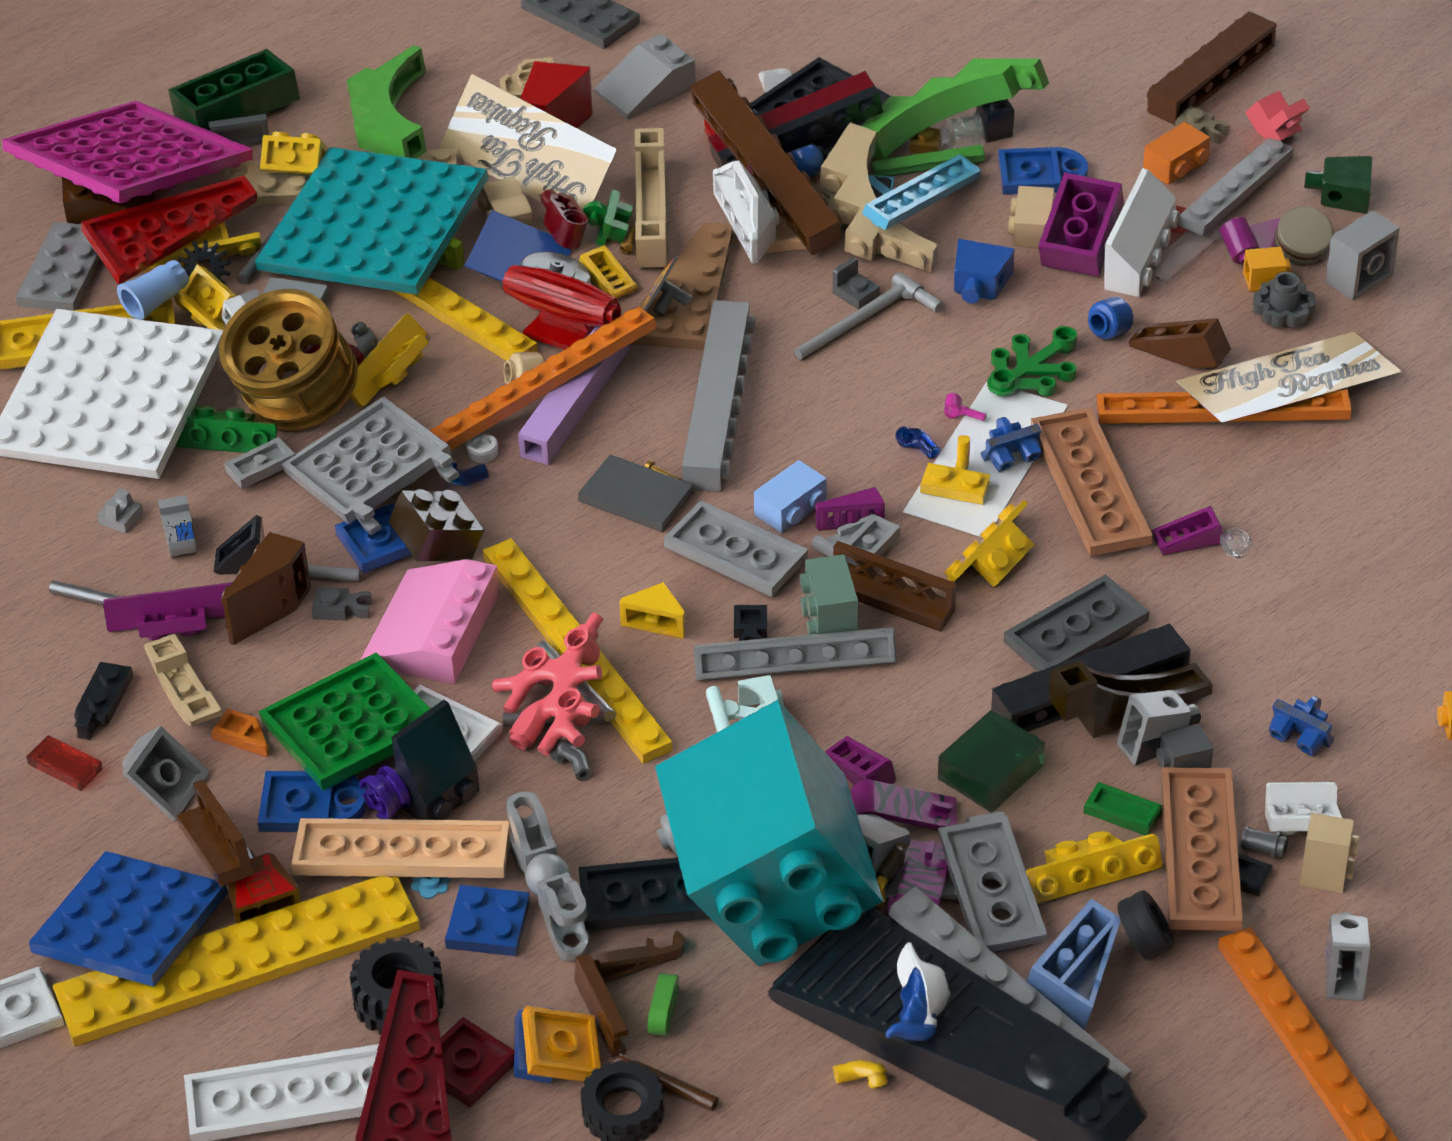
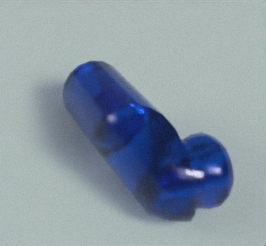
(917, 439)

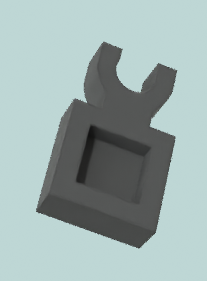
(337, 602)

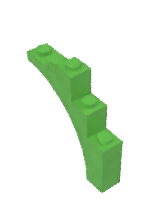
(374, 101)

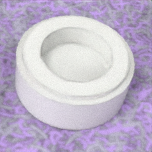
(482, 448)

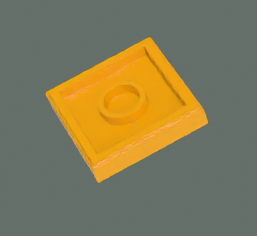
(560, 1043)

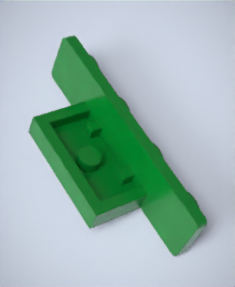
(224, 430)

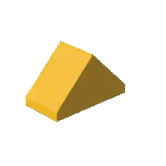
(653, 611)

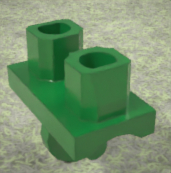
(611, 218)

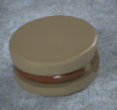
(1303, 235)

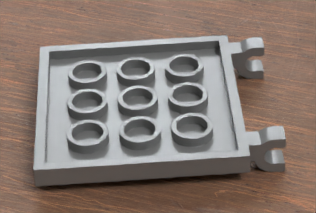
(369, 462)

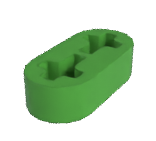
(663, 1004)

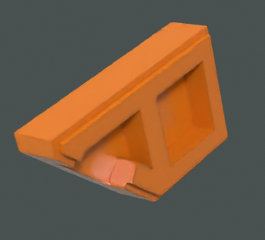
(241, 732)

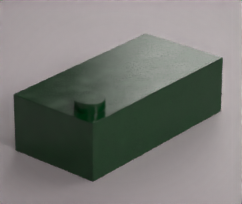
(236, 90)

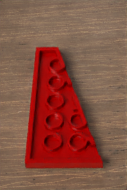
(150, 232)

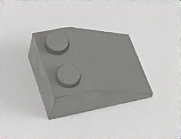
(648, 77)

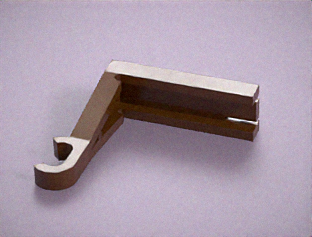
(602, 967)

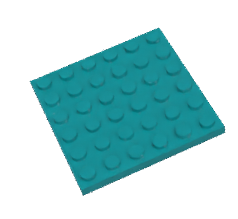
(372, 220)

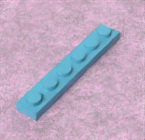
(921, 192)

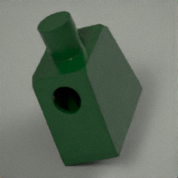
(1343, 183)

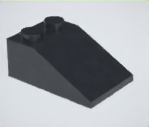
(435, 764)

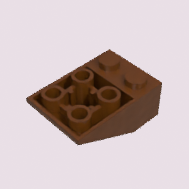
(266, 587)

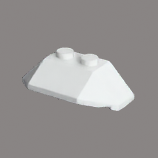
(746, 208)

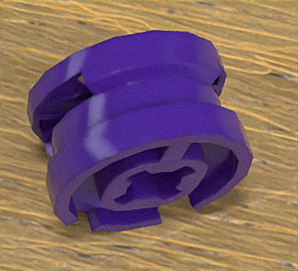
(385, 793)

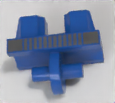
(1009, 439)
(1304, 719)

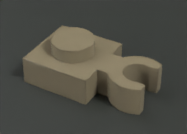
(1204, 122)

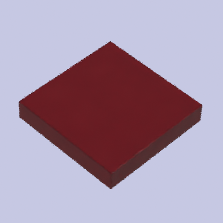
(473, 1061)

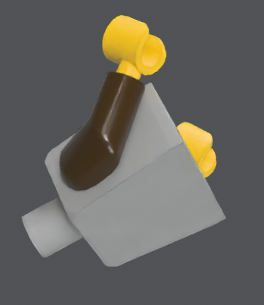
(886, 848)

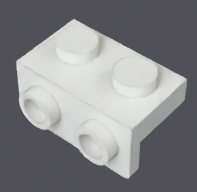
(1291, 804)

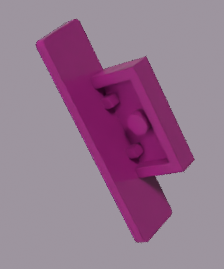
(165, 611)

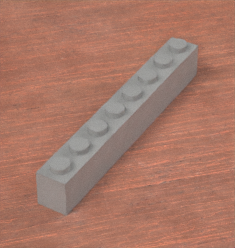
(717, 395)

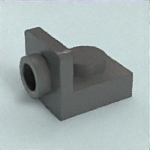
(853, 286)

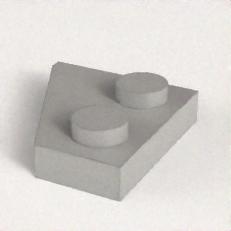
(869, 534)

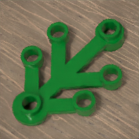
(1007, 381)

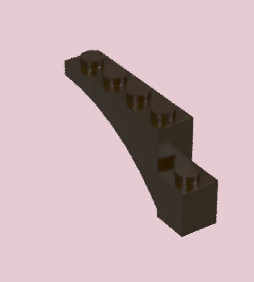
(1103, 697)

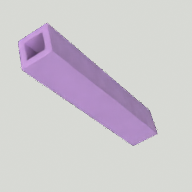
(563, 409)

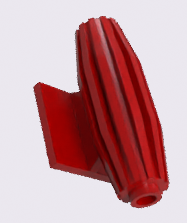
(566, 304)

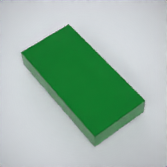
(1122, 809)

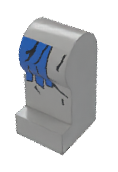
(177, 525)

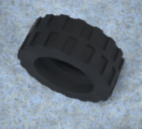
(622, 1077)

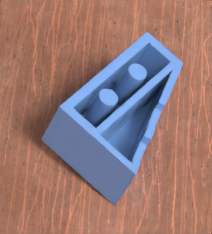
(1076, 962)

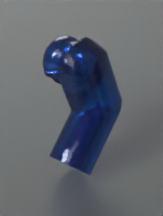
(470, 475)

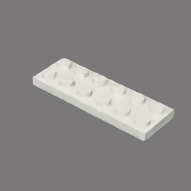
(278, 1093)

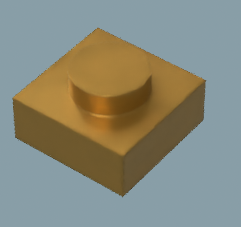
(925, 141)

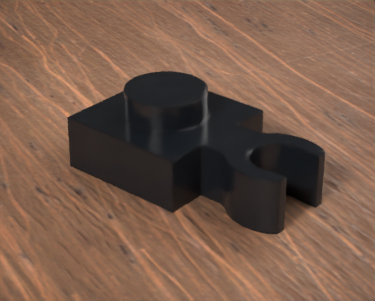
(750, 622)

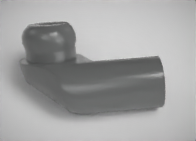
(577, 757)

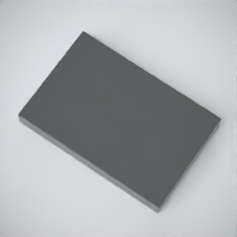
(635, 492)

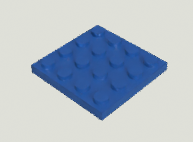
(128, 918)

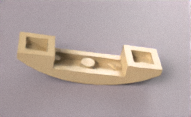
(180, 681)

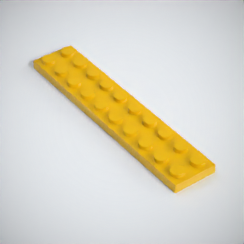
(241, 958)

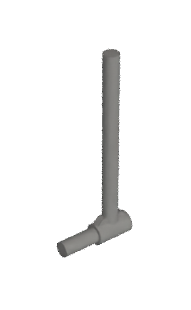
(902, 286)

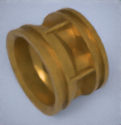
(275, 332)

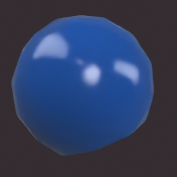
(808, 159)

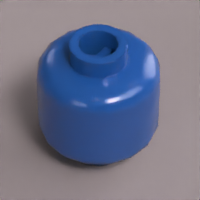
(1110, 318)

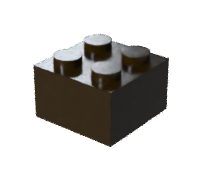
(436, 525)

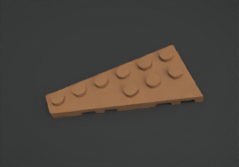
(700, 274)

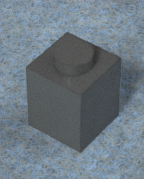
(1185, 748)

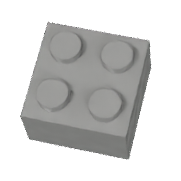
(1362, 255)

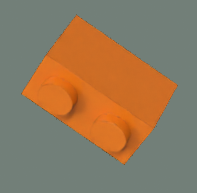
(1176, 153)

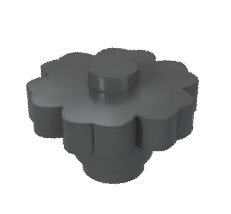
(1284, 301)

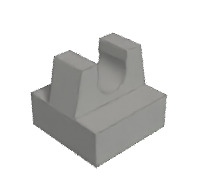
(120, 512)

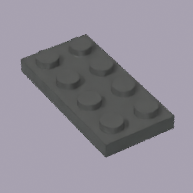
(592, 20)
(1077, 624)

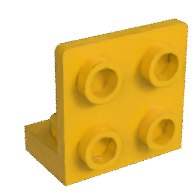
(291, 154)

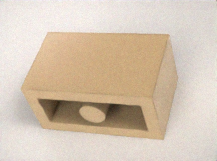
(1031, 214)
(1327, 853)

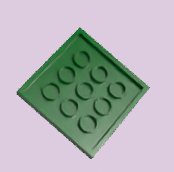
(344, 720)

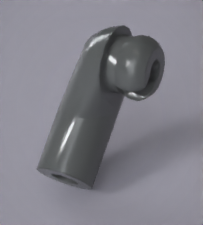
(364, 338)

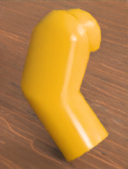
(860, 1069)

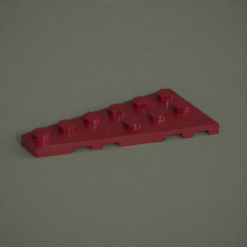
(408, 1078)

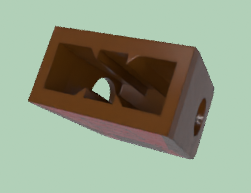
(263, 892)

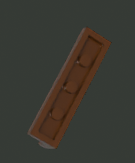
(893, 594)
(215, 838)

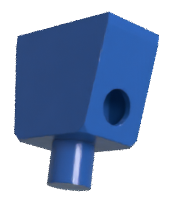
(982, 269)

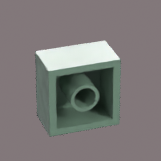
(829, 596)

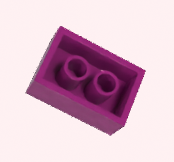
(1080, 224)

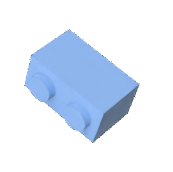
(789, 496)

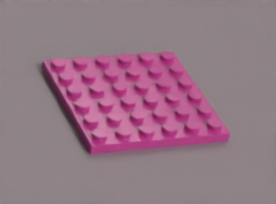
(127, 151)

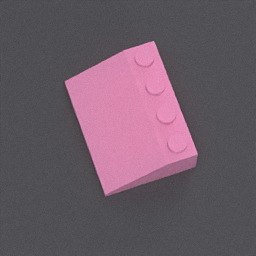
(436, 619)

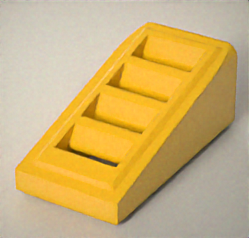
(605, 258)

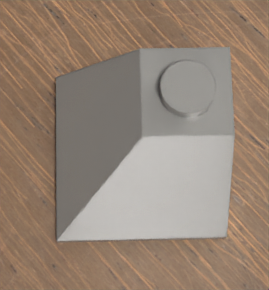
(163, 771)

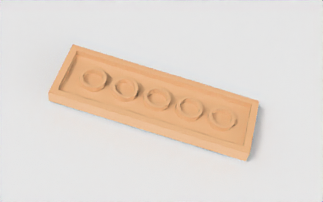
(401, 848)

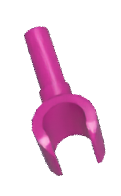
(954, 408)

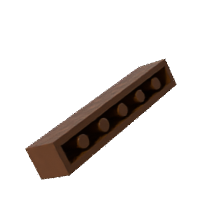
(1211, 67)

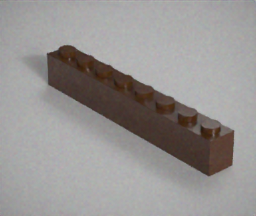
(765, 160)

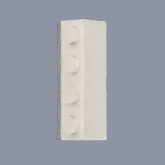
(1139, 235)

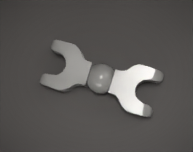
(547, 876)

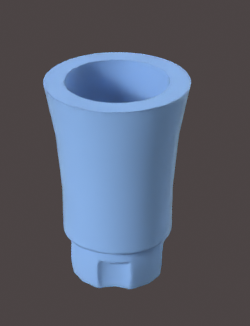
(152, 289)

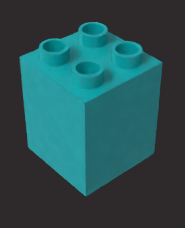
(767, 835)

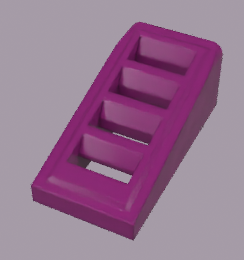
(856, 506)
(1199, 531)
(861, 763)

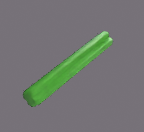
(925, 161)

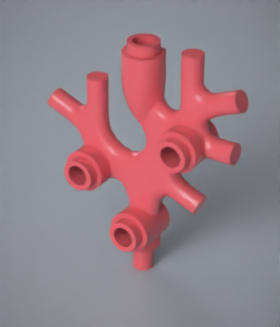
(564, 700)

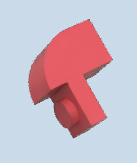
(1274, 117)

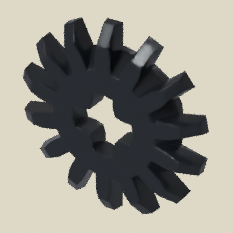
(201, 254)

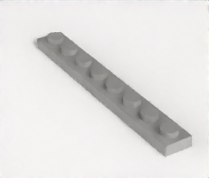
(940, 930)

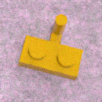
(956, 481)

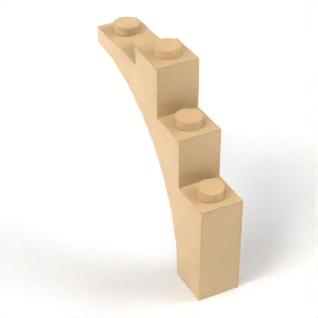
(847, 176)

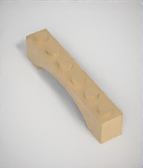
(650, 198)

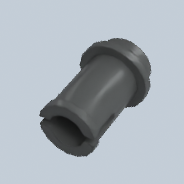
(1265, 842)

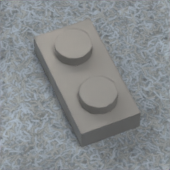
(258, 463)

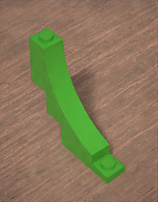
(942, 97)

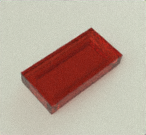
(64, 762)

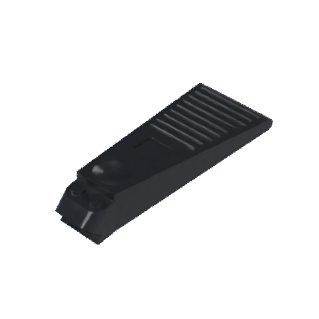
(984, 1044)

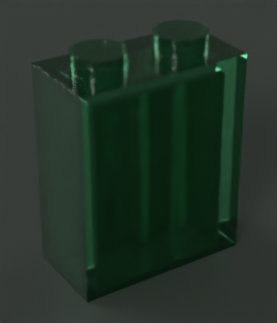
(991, 761)

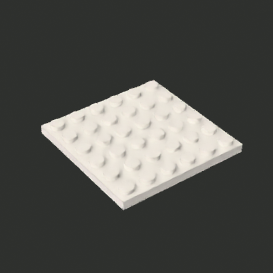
(107, 393)

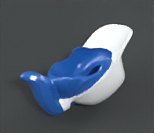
(922, 994)

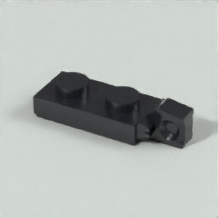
(101, 697)

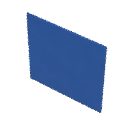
(506, 243)

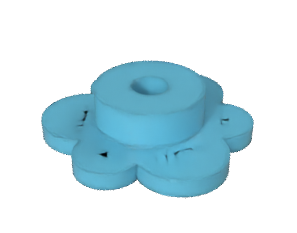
(430, 886)

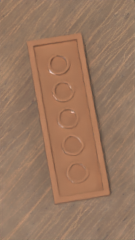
(1091, 482)
(1201, 849)

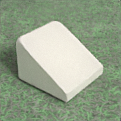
(773, 77)

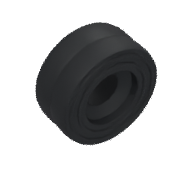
(1145, 925)

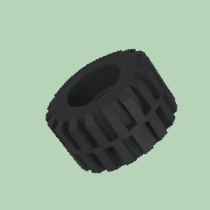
(377, 972)

